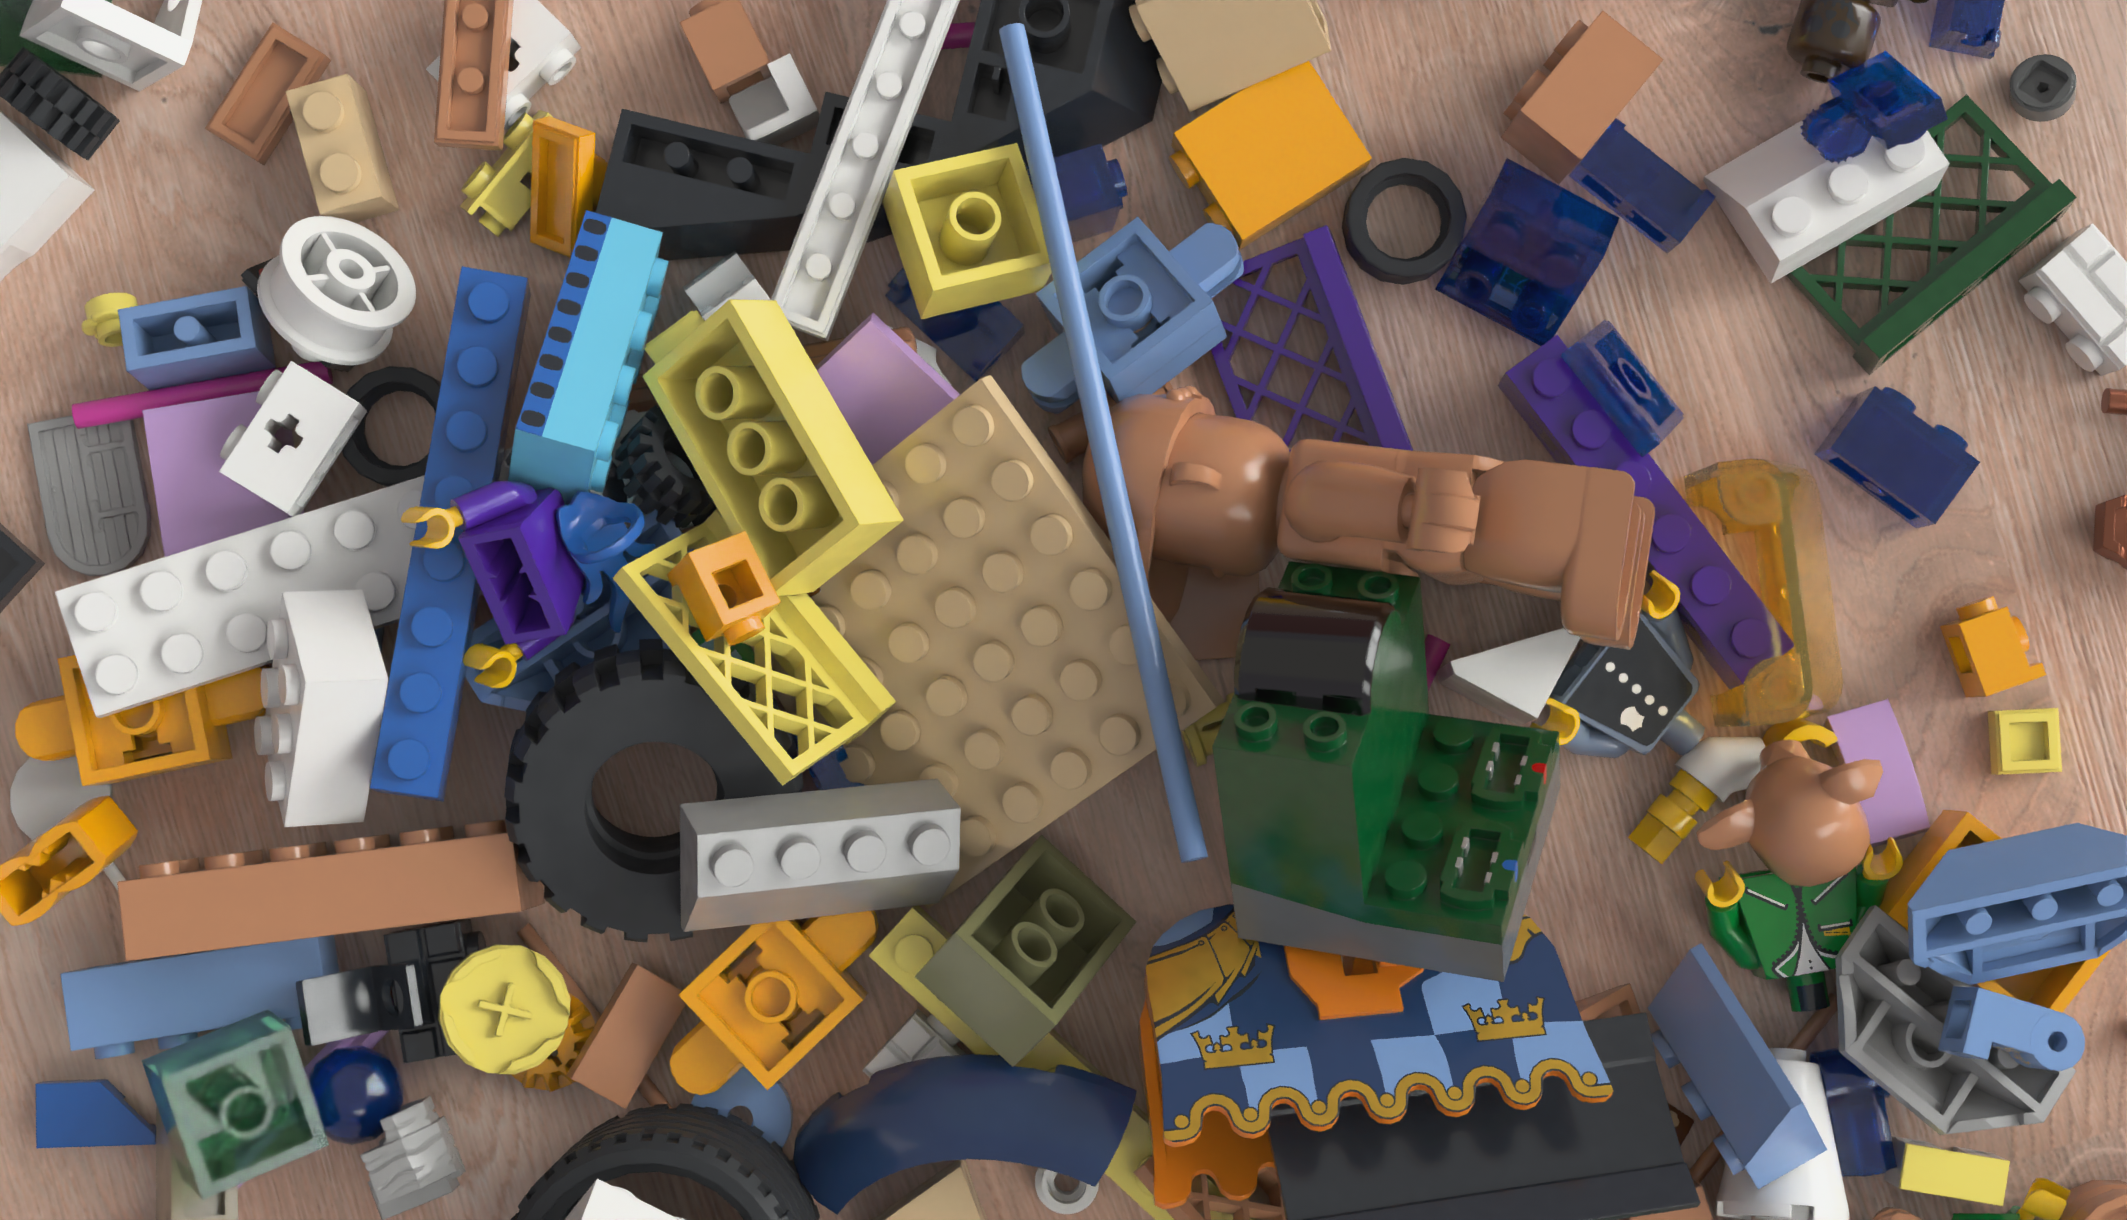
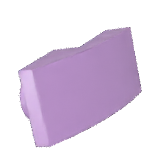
(1874, 734)

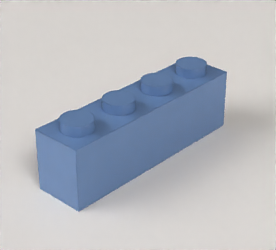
(188, 993)

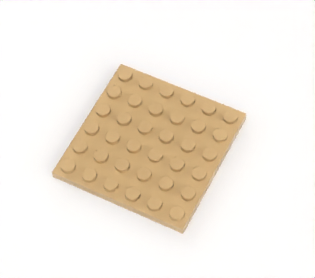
(996, 633)

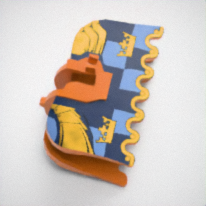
(1270, 1024)

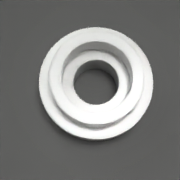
(1063, 1201)

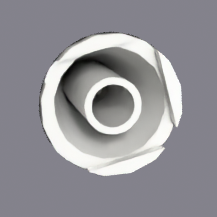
(1806, 1192)

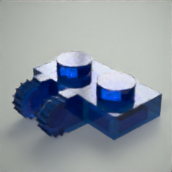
(1874, 101)

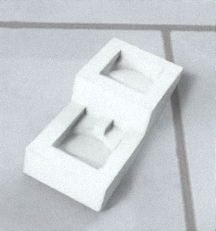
(722, 282)

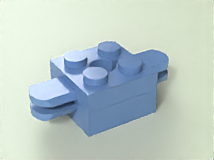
(1123, 288)

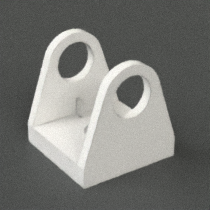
(115, 39)

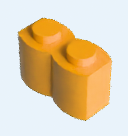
(63, 859)

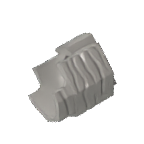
(413, 1160)

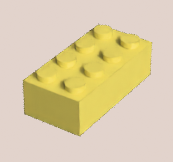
(772, 445)

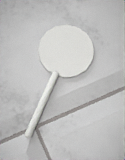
(48, 793)

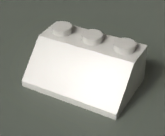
(1799, 205)

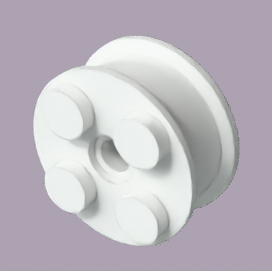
(336, 291)

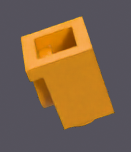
(730, 572)
(1989, 649)

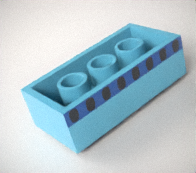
(589, 358)

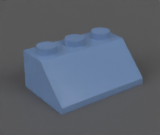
(1731, 1073)

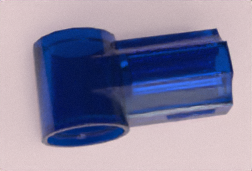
(1856, 1116)

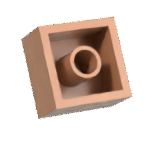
(1588, 86)

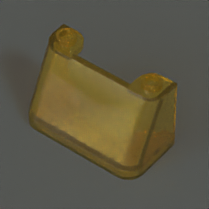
(1785, 514)

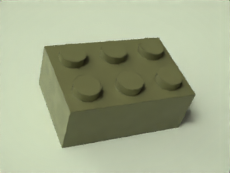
(1026, 951)

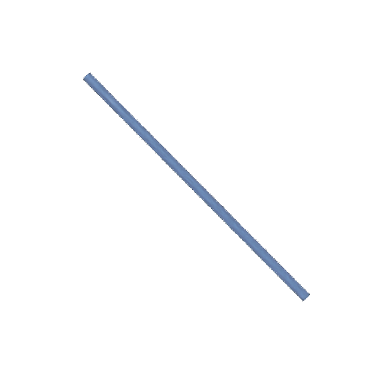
(1103, 446)

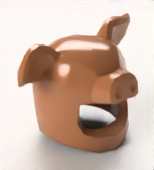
(1800, 815)

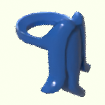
(596, 538)

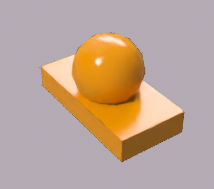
(563, 182)

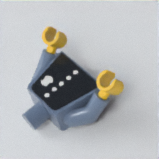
(1631, 697)

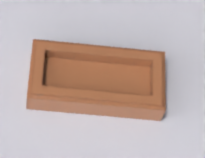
(256, 106)
(628, 1035)

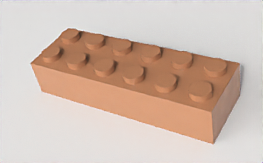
(322, 894)

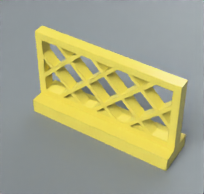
(798, 635)

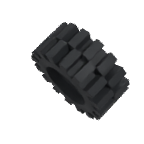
(55, 104)
(656, 478)

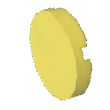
(504, 1009)

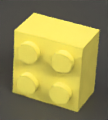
(967, 230)

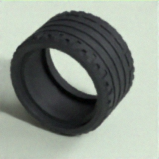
(679, 1142)

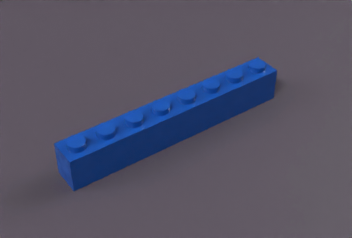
(440, 583)

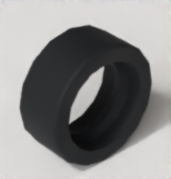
(1409, 173)
(367, 393)

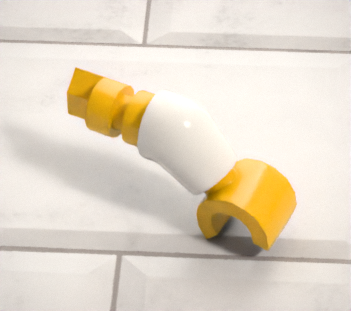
(1712, 773)

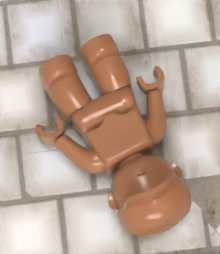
(1235, 496)

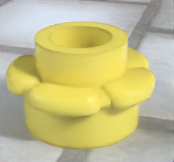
(104, 317)

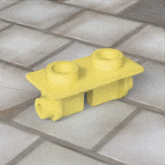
(499, 186)

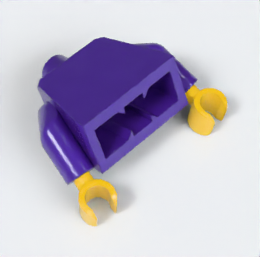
(518, 565)

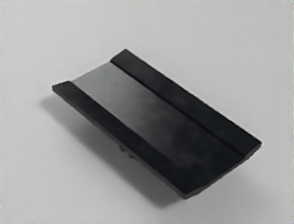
(1498, 1160)

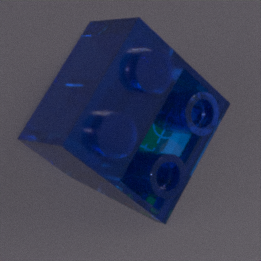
(1527, 253)

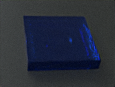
(1623, 387)

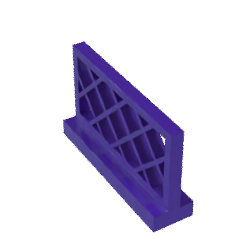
(1346, 334)

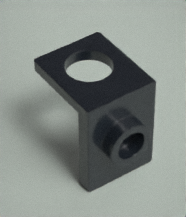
(357, 1003)

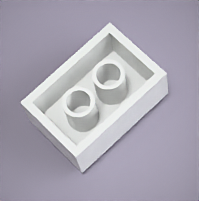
(321, 707)

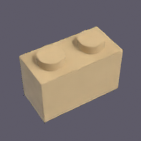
(342, 149)

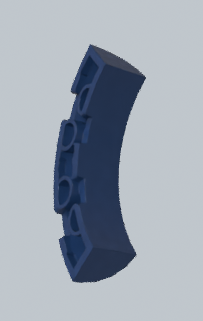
(961, 1112)

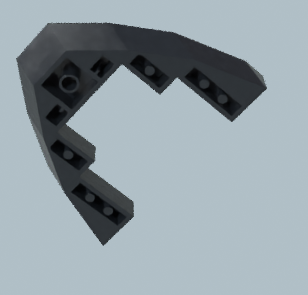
(749, 196)

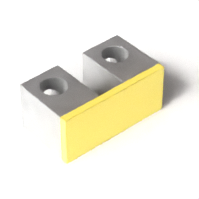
(1948, 1173)

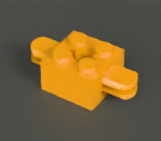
(143, 740)
(771, 999)

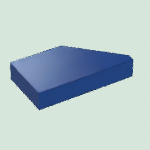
(87, 1116)

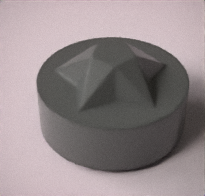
(2043, 88)

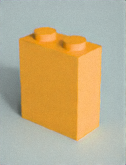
(1268, 153)

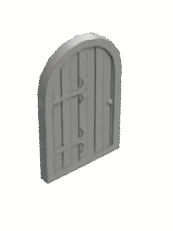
(92, 493)

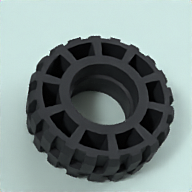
(551, 769)

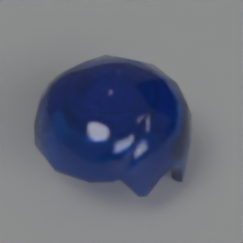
(355, 1092)

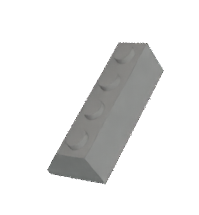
(816, 853)

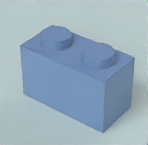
(196, 338)

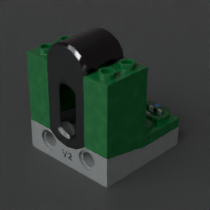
(1356, 808)

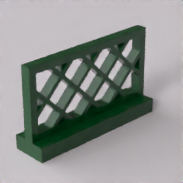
(1969, 260)

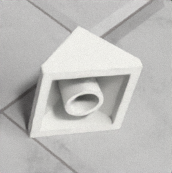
(1512, 677)

